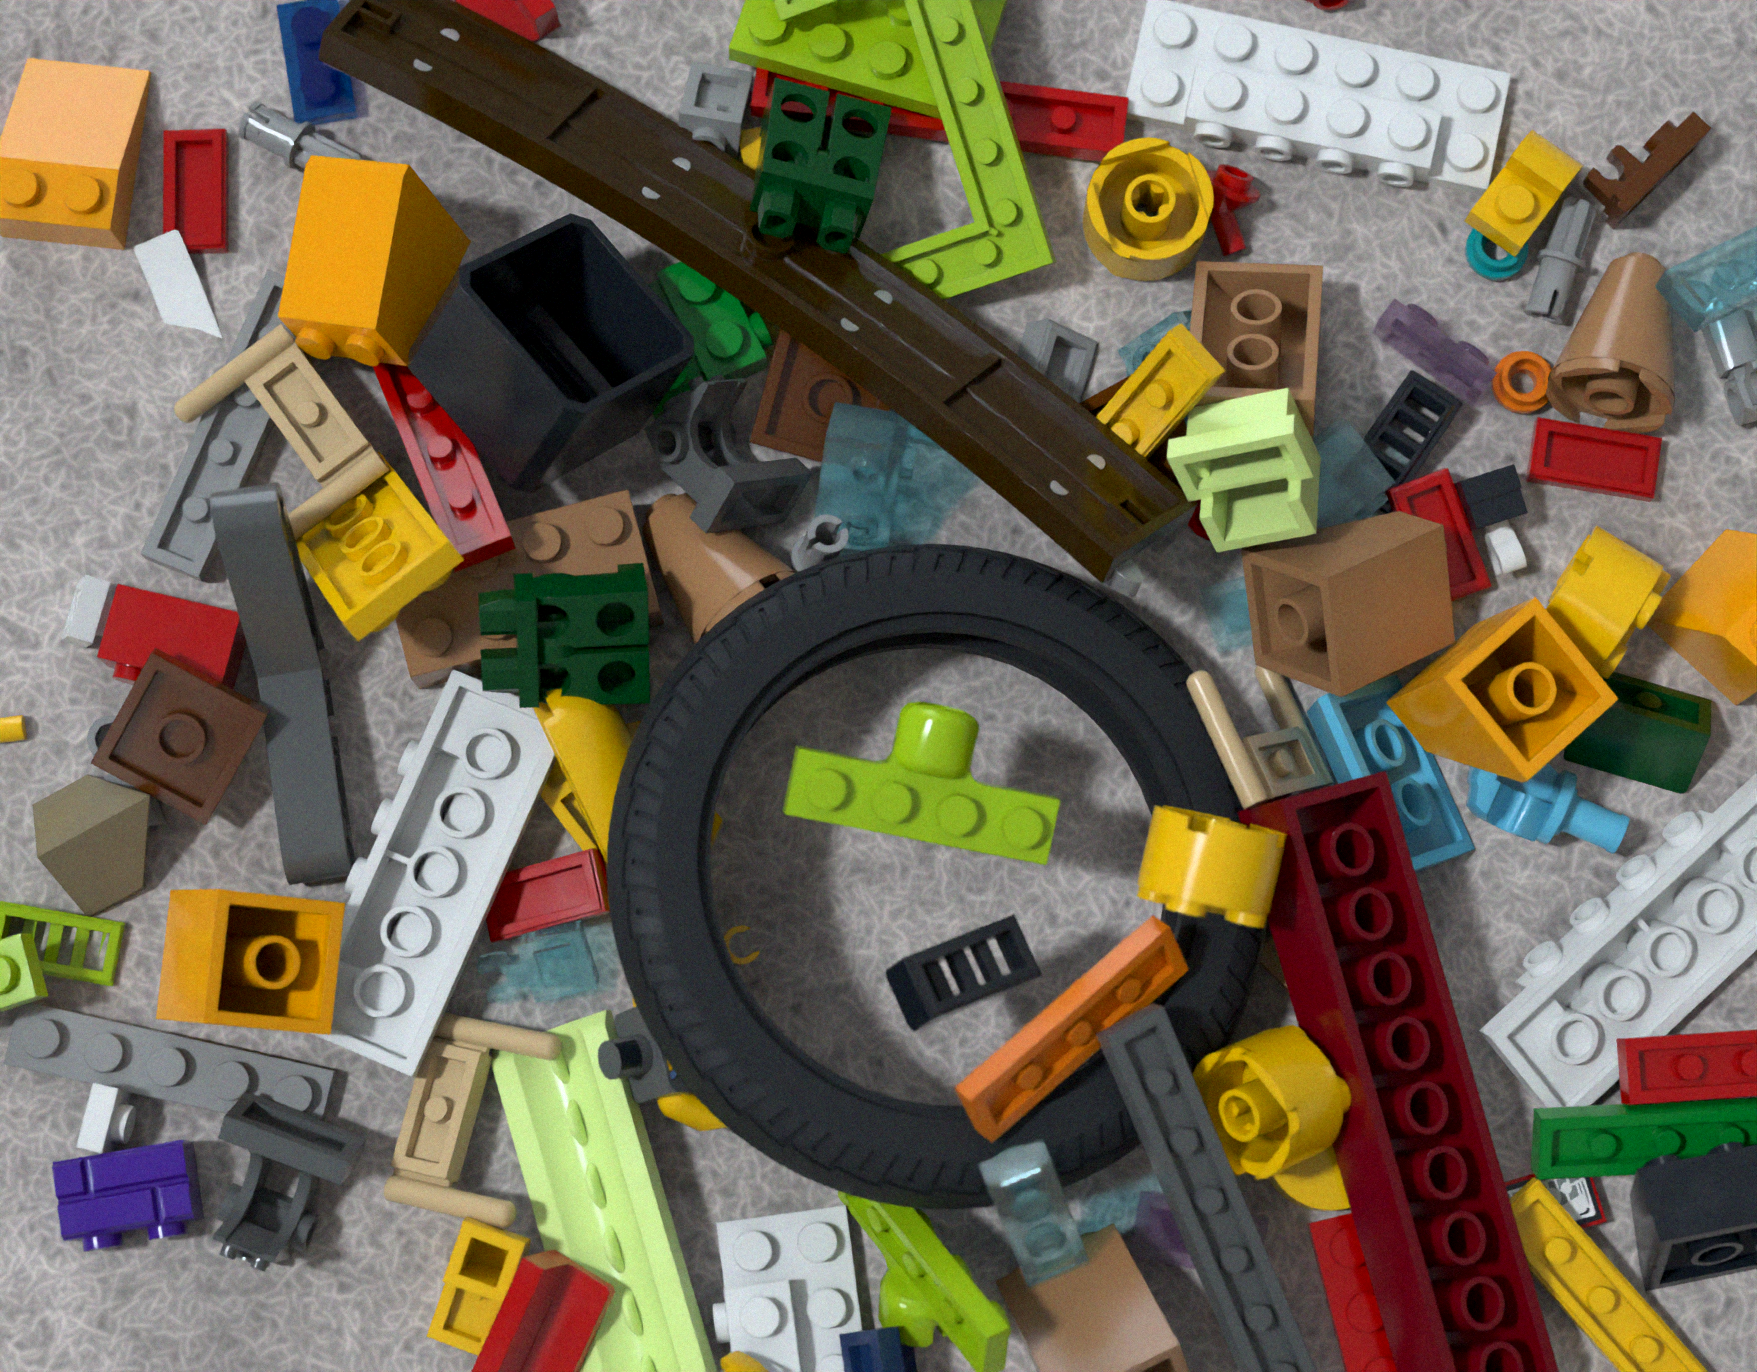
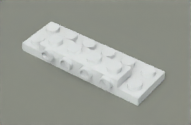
(1316, 97)
(435, 870)
(1635, 956)
(788, 1289)

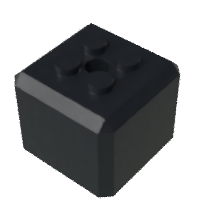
(549, 352)

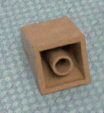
(1350, 601)
(1094, 1315)

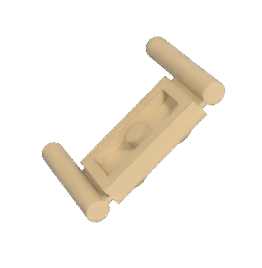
(306, 416)
(1265, 764)
(444, 1114)

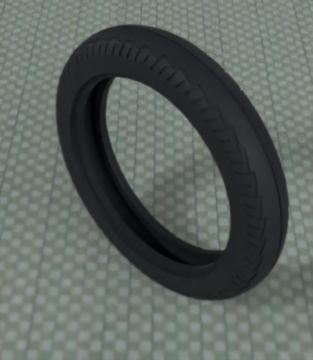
(662, 852)

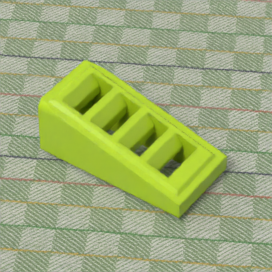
(57, 922)

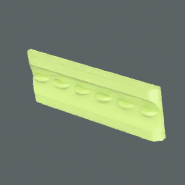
(603, 1199)

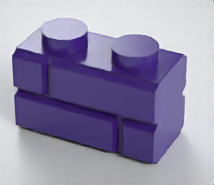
(128, 1192)

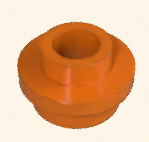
(1521, 362)

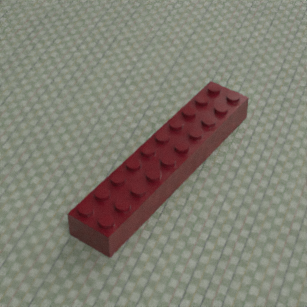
(1416, 1129)

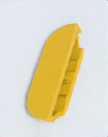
(591, 750)

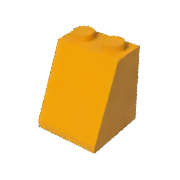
(366, 260)
(1714, 615)
(1504, 694)
(250, 960)

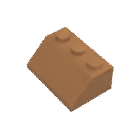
(1260, 329)

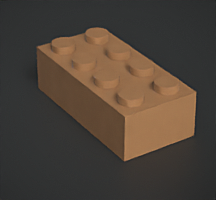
(582, 538)

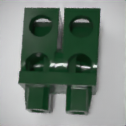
(814, 184)
(570, 636)

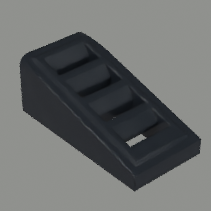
(1431, 398)
(925, 991)

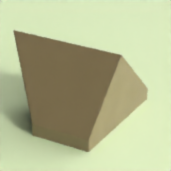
(94, 841)

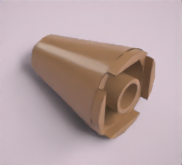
(1620, 352)
(706, 571)

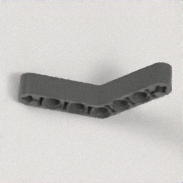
(284, 649)

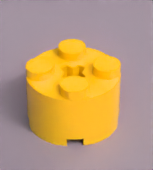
(1166, 182)
(1605, 597)
(1210, 865)
(1272, 1100)

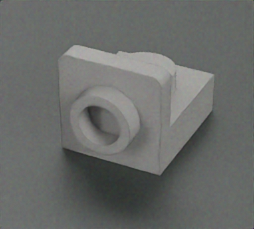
(716, 105)

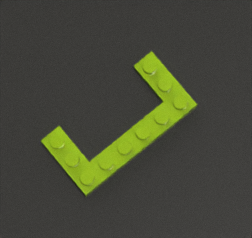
(1008, 222)

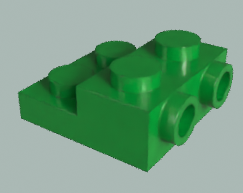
(723, 334)

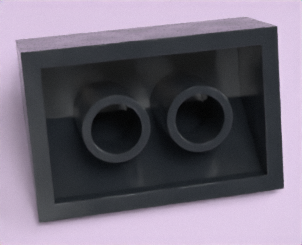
(1696, 1216)

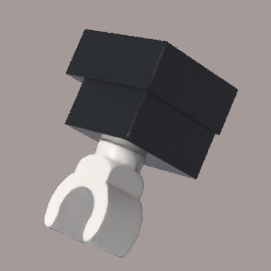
(1489, 504)

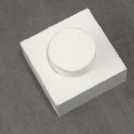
(87, 612)
(106, 1119)

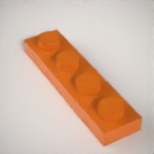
(1066, 1030)

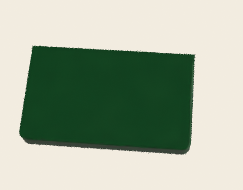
(1646, 734)

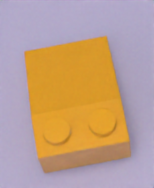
(72, 153)

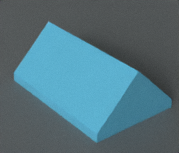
(1367, 738)

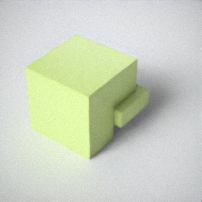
(1249, 469)

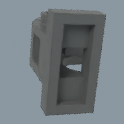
(723, 483)
(263, 1223)

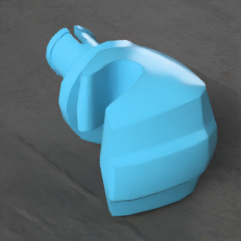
(1543, 808)

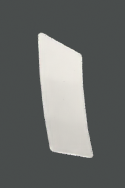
(175, 283)

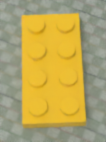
(377, 554)

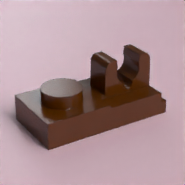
(1637, 180)

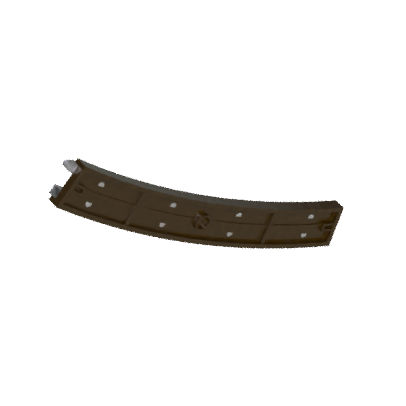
(848, 308)

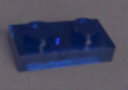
(316, 90)

